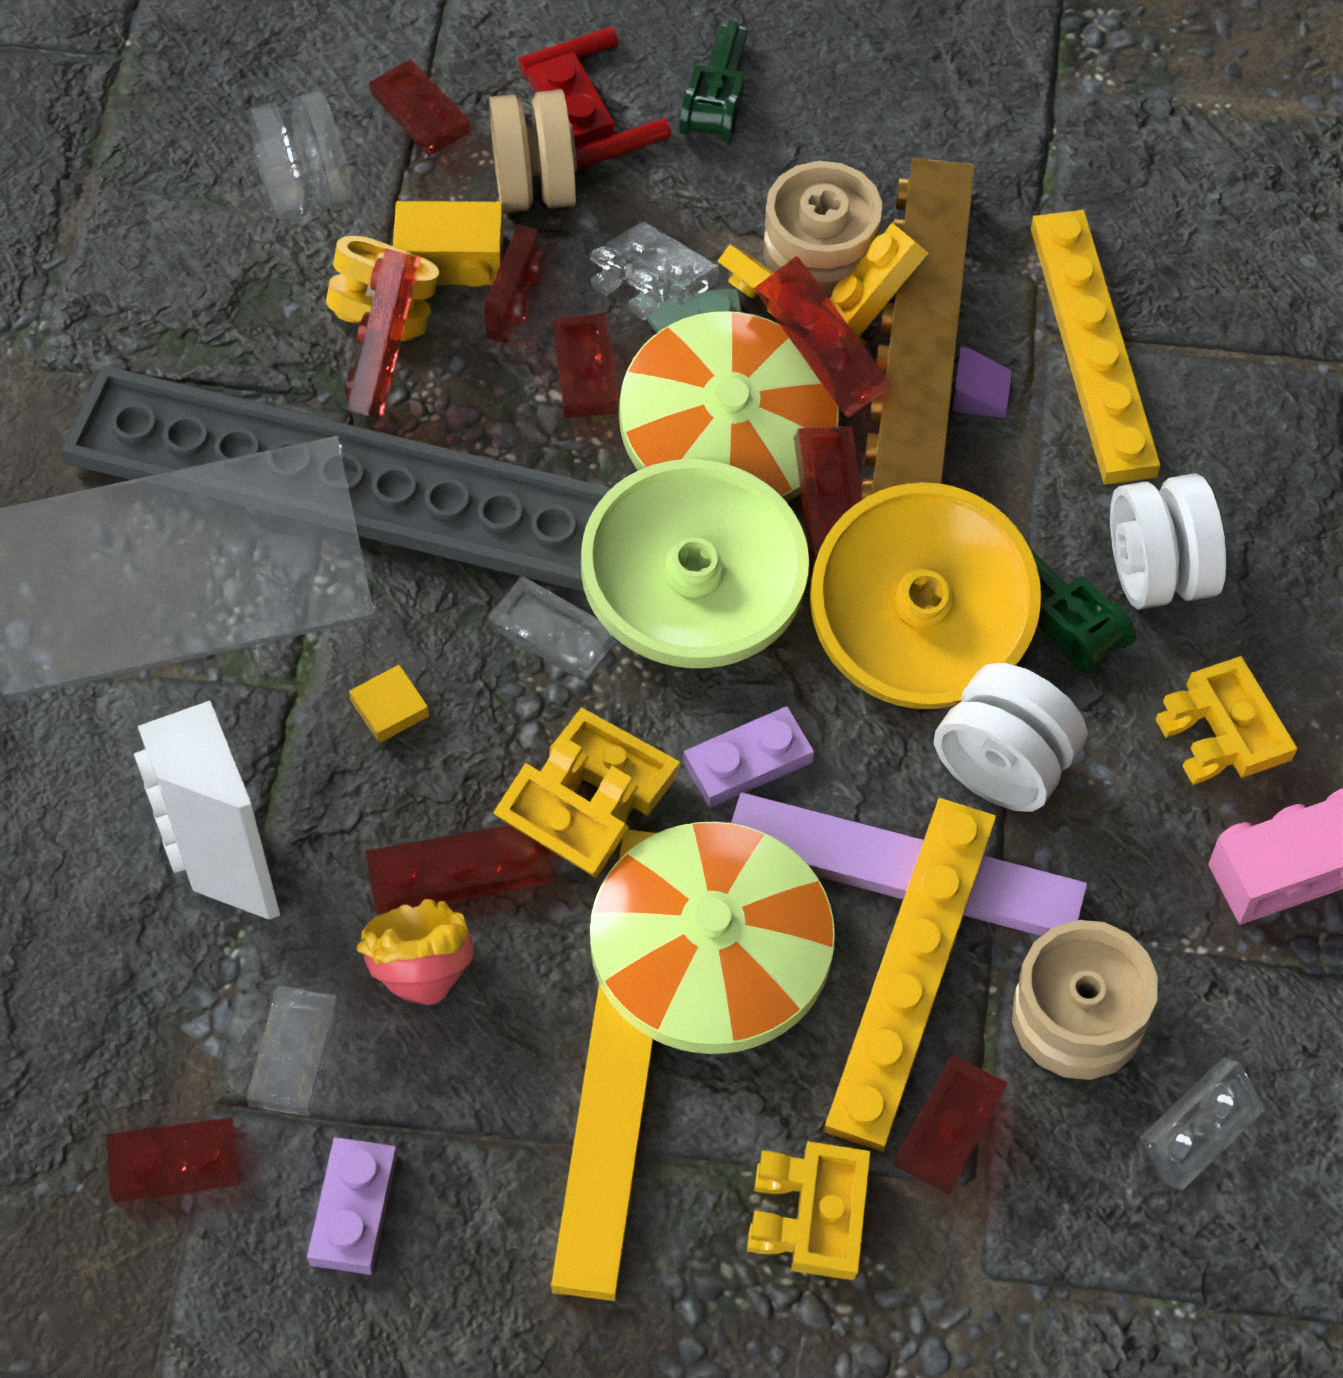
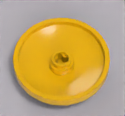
(923, 593)

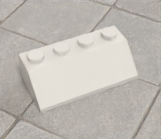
(205, 809)

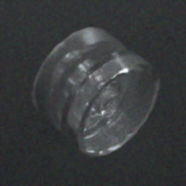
(307, 153)

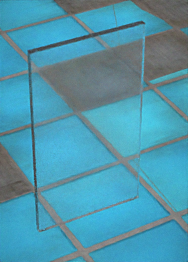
(178, 567)

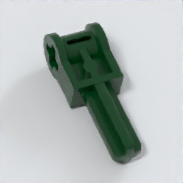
(716, 89)
(1081, 619)

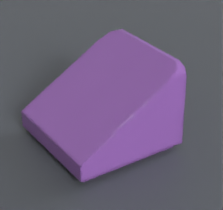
(981, 385)

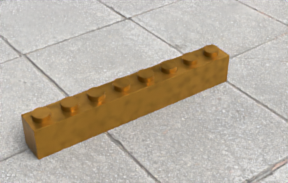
(921, 330)

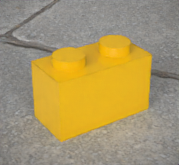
(457, 237)

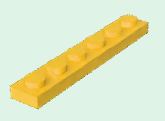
(1095, 348)
(910, 975)

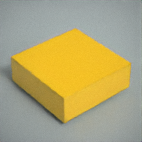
(389, 703)

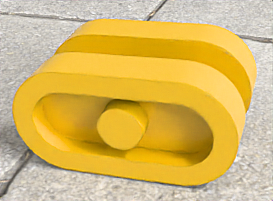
(351, 292)

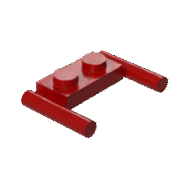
(591, 123)

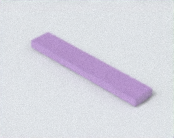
(885, 862)

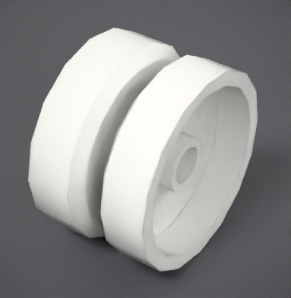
(1168, 541)
(1010, 737)

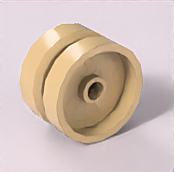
(533, 151)
(824, 218)
(1084, 999)

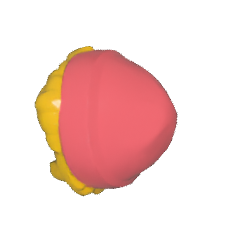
(417, 950)

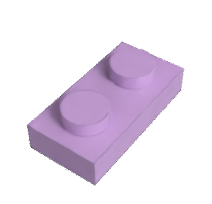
(748, 757)
(352, 1206)

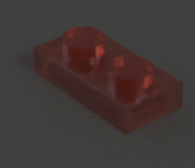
(509, 294)
(585, 366)
(950, 1124)
(173, 1159)

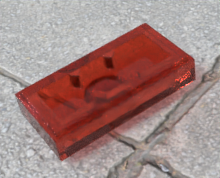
(420, 107)

